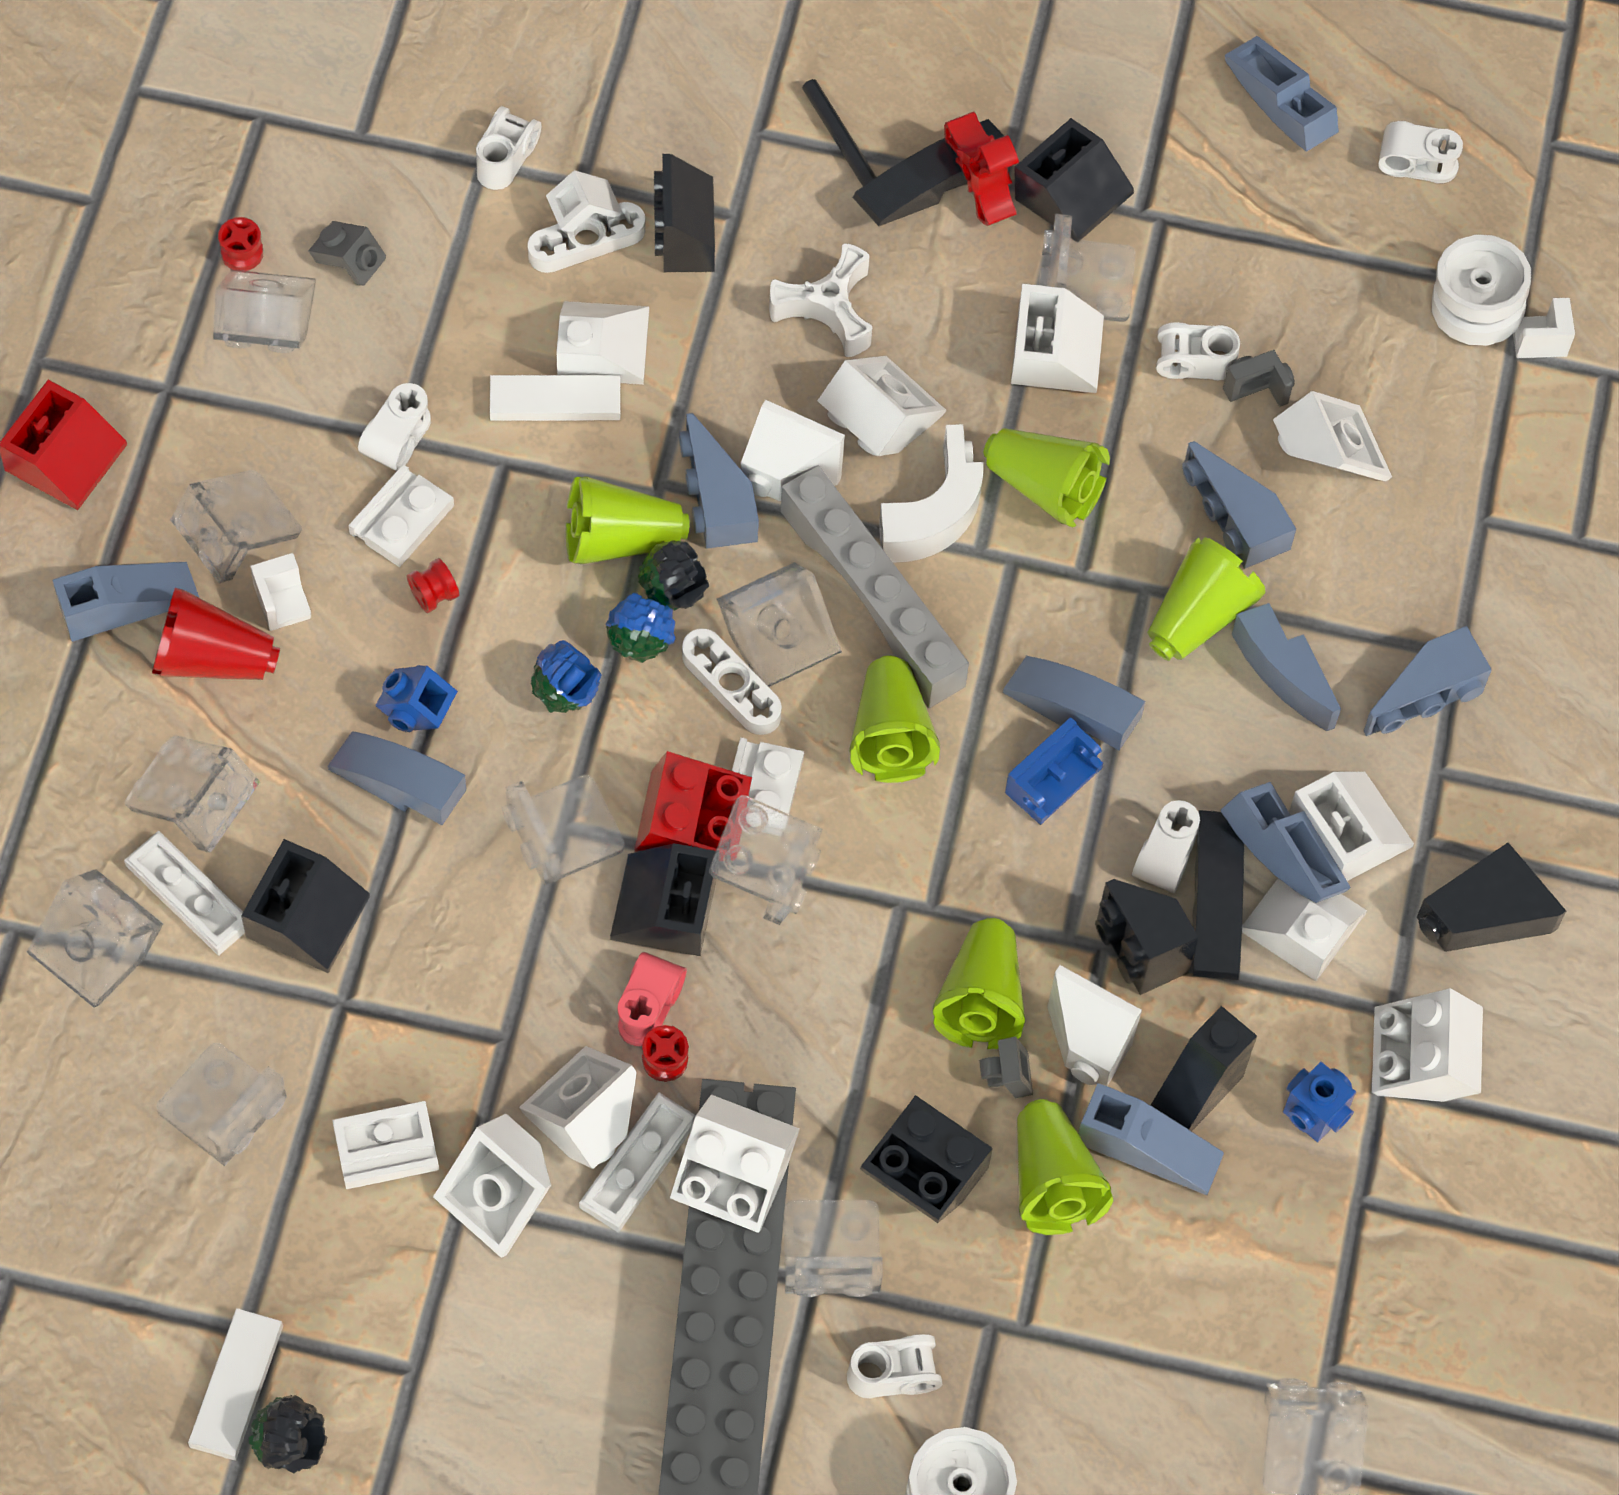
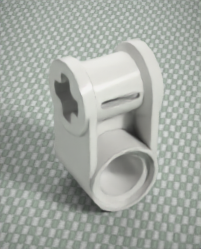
(505, 148)
(1416, 151)
(1195, 351)
(397, 427)
(1166, 850)
(904, 1364)

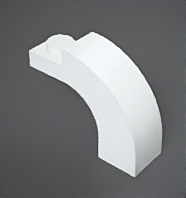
(933, 524)

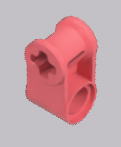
(649, 993)

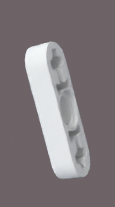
(577, 253)
(729, 662)

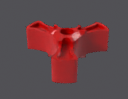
(984, 166)

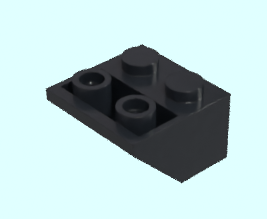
(1072, 177)
(684, 217)
(665, 898)
(304, 907)
(1147, 934)
(928, 1160)

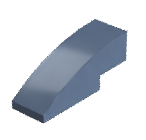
(1283, 93)
(1286, 665)
(1067, 692)
(399, 775)
(1285, 843)

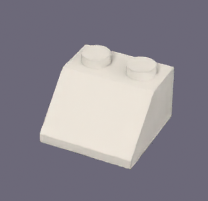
(879, 404)

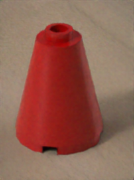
(211, 643)

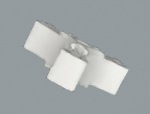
(828, 300)

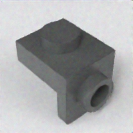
(349, 248)
(1258, 373)

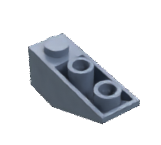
(723, 492)
(1246, 511)
(118, 595)
(1438, 675)
(1148, 1140)

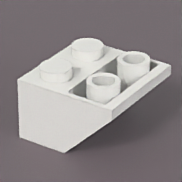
(1056, 340)
(1352, 821)
(1428, 1047)
(734, 1163)

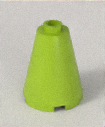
(1050, 471)
(618, 521)
(1202, 599)
(892, 725)
(982, 988)
(1056, 1172)

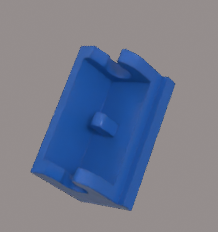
(1054, 771)

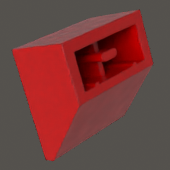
(61, 445)
(688, 803)

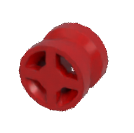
(243, 233)
(433, 585)
(665, 1042)

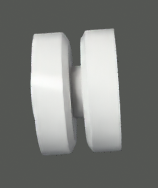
(1481, 290)
(962, 1459)

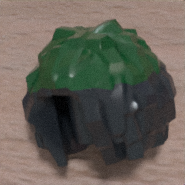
(673, 575)
(288, 1434)

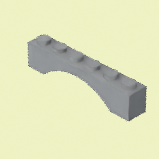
(837, 534)

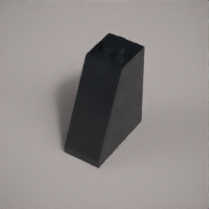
(1490, 905)
(1206, 1069)

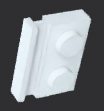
(401, 515)
(772, 770)
(385, 1145)

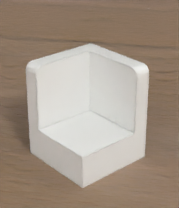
(581, 197)
(1546, 334)
(280, 591)

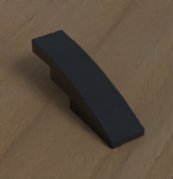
(915, 181)
(1218, 898)

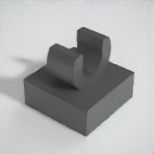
(1009, 1069)

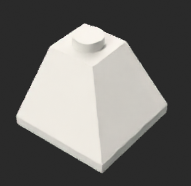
(603, 340)
(1331, 435)
(787, 447)
(1302, 930)
(1090, 1026)
(585, 1106)
(496, 1183)

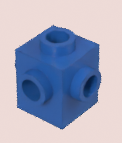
(415, 698)
(1319, 1101)

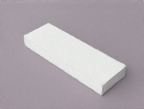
(554, 397)
(187, 892)
(638, 1162)
(235, 1384)

